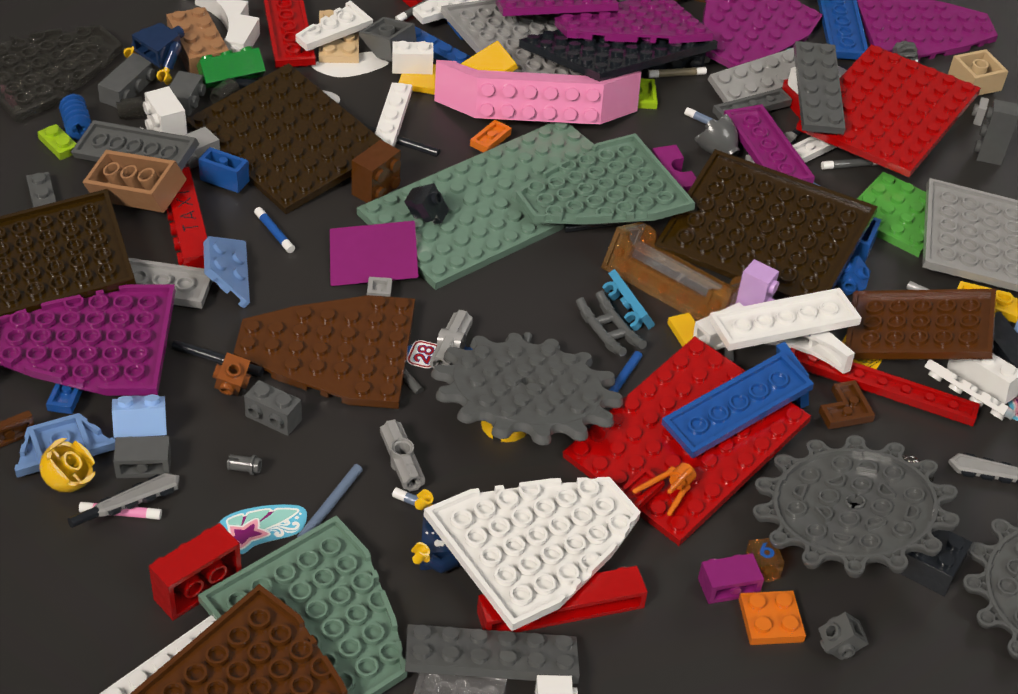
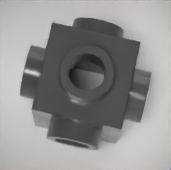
(842, 636)

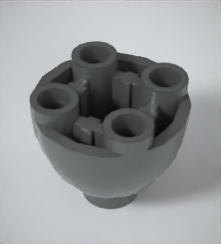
(720, 136)

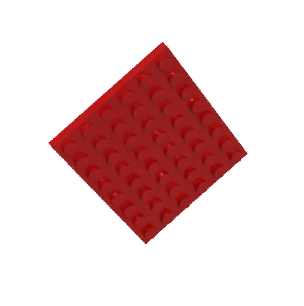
(896, 109)
(643, 441)

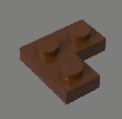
(849, 409)

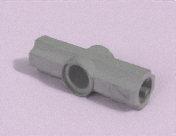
(452, 336)
(402, 455)

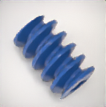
(74, 115)

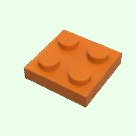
(772, 617)

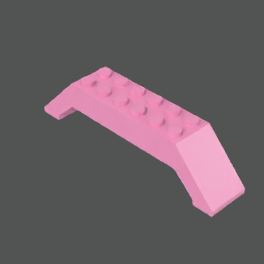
(535, 95)

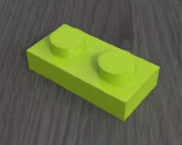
(57, 141)

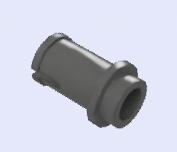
(244, 464)

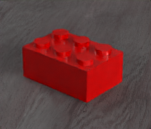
(193, 569)

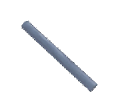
(333, 498)

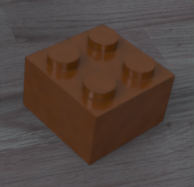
(376, 171)

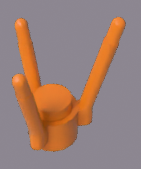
(679, 479)

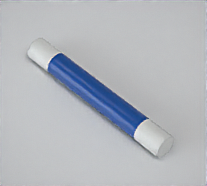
(273, 228)

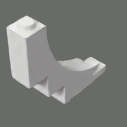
(234, 14)

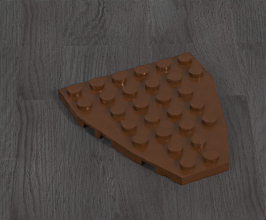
(335, 346)
(249, 650)

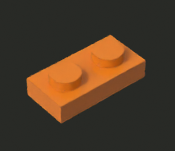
(490, 136)

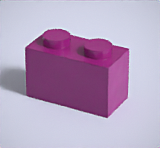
(730, 576)

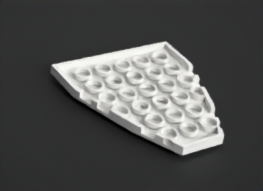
(534, 541)

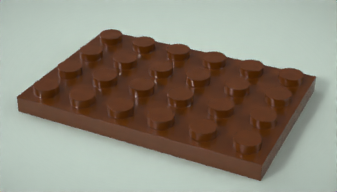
(923, 324)

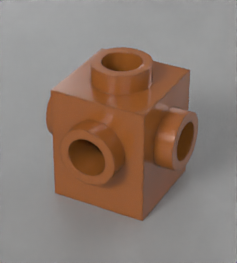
(232, 374)

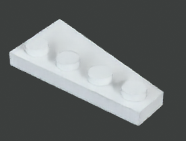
(339, 25)

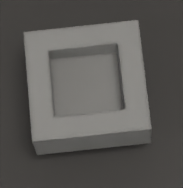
(979, 111)
(379, 286)

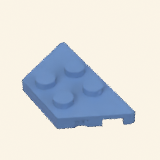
(227, 266)
(72, 427)

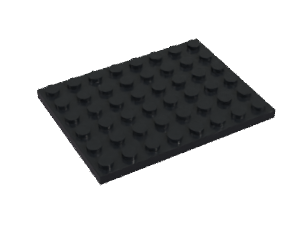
(609, 59)

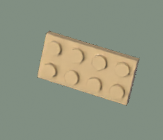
(341, 50)

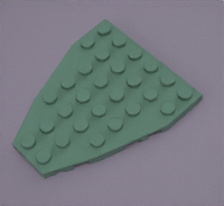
(606, 185)
(339, 597)

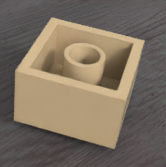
(979, 69)

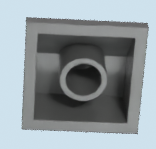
(385, 31)

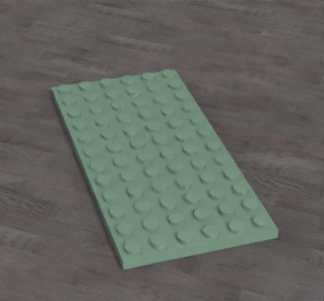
(484, 212)

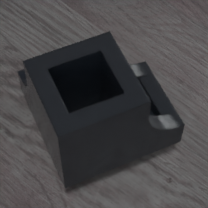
(427, 203)

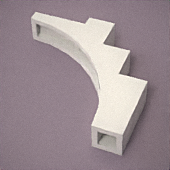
(821, 345)

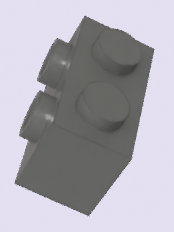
(273, 407)

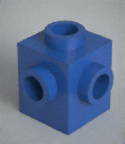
(854, 276)

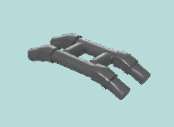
(610, 315)

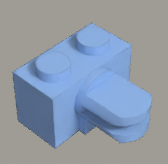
(139, 416)

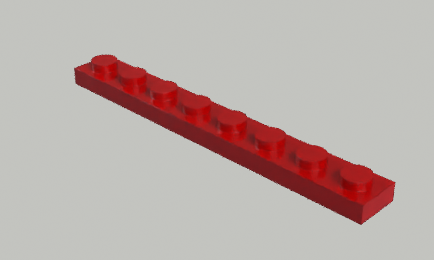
(896, 389)

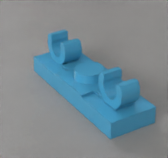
(629, 301)

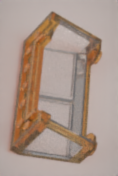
(666, 275)

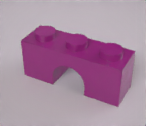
(673, 161)

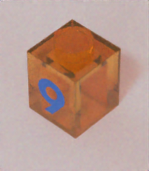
(767, 557)

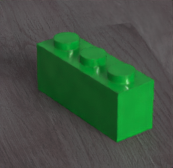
(241, 64)

